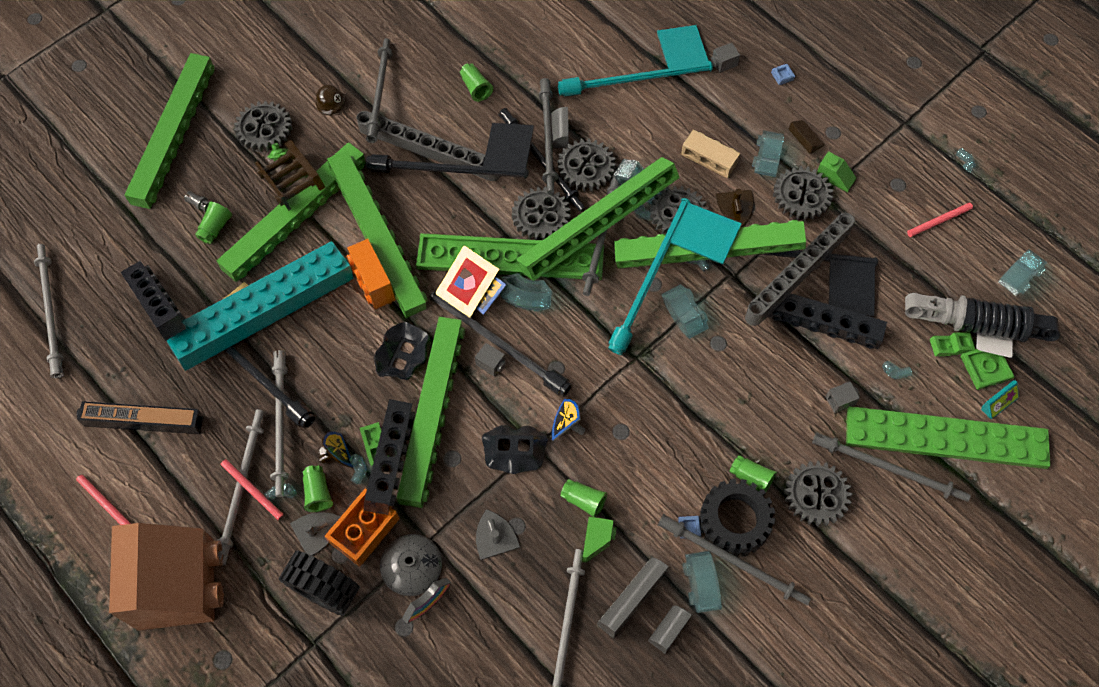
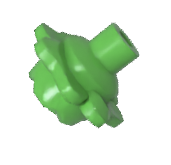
(277, 152)

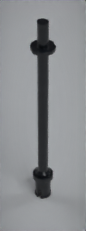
(572, 196)

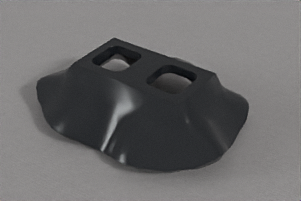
(391, 350)
(514, 460)

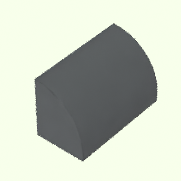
(559, 127)
(669, 628)

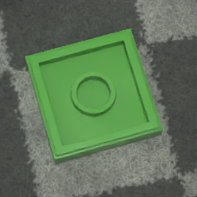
(986, 368)

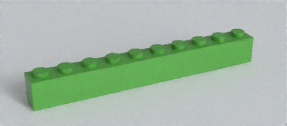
(169, 131)
(597, 218)
(281, 222)
(375, 230)
(749, 241)
(430, 413)

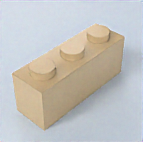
(710, 153)

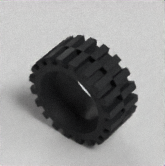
(732, 541)
(319, 582)

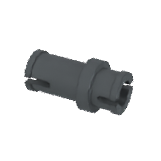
(200, 202)

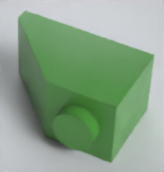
(836, 171)
(597, 537)

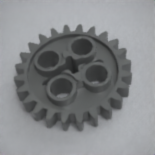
(263, 126)
(573, 157)
(819, 196)
(663, 206)
(540, 213)
(836, 495)

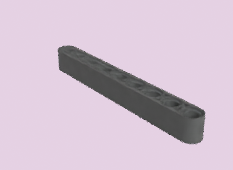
(418, 142)
(799, 269)

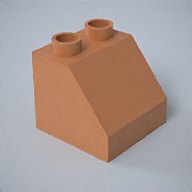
(163, 575)

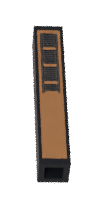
(140, 417)

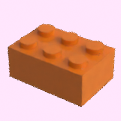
(370, 274)
(360, 531)

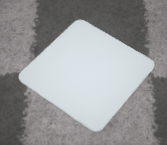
(994, 344)

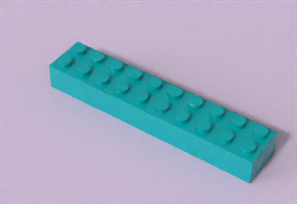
(260, 305)

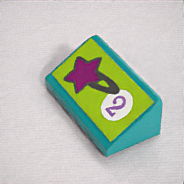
(1001, 400)

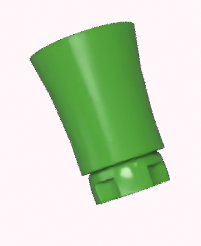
(476, 83)
(212, 222)
(753, 472)
(316, 490)
(584, 497)

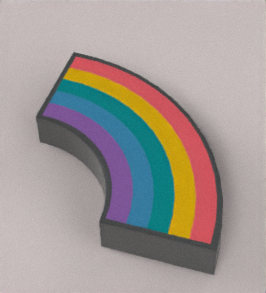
(426, 601)

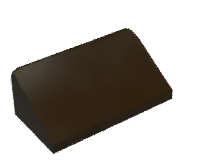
(805, 136)

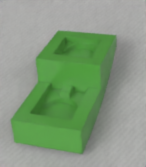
(952, 345)
(371, 439)

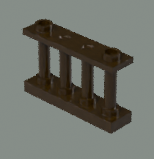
(299, 162)

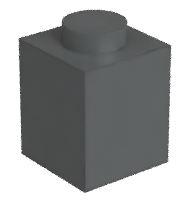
(725, 57)
(490, 359)
(842, 397)

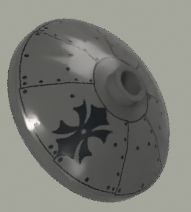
(414, 577)

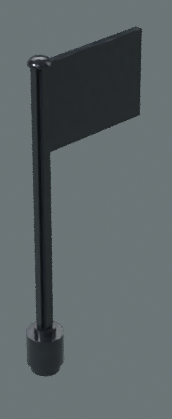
(505, 155)
(849, 281)

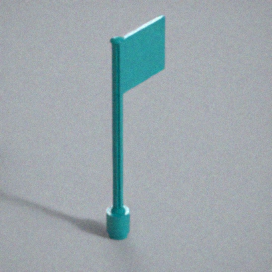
(682, 53)
(692, 230)

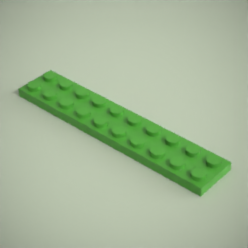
(440, 252)
(948, 437)

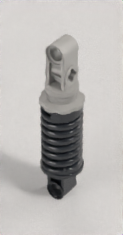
(984, 317)

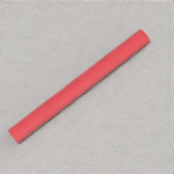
(938, 220)
(85, 483)
(252, 489)

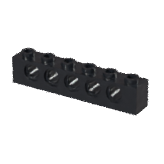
(154, 300)
(836, 316)
(377, 500)

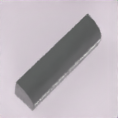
(633, 597)

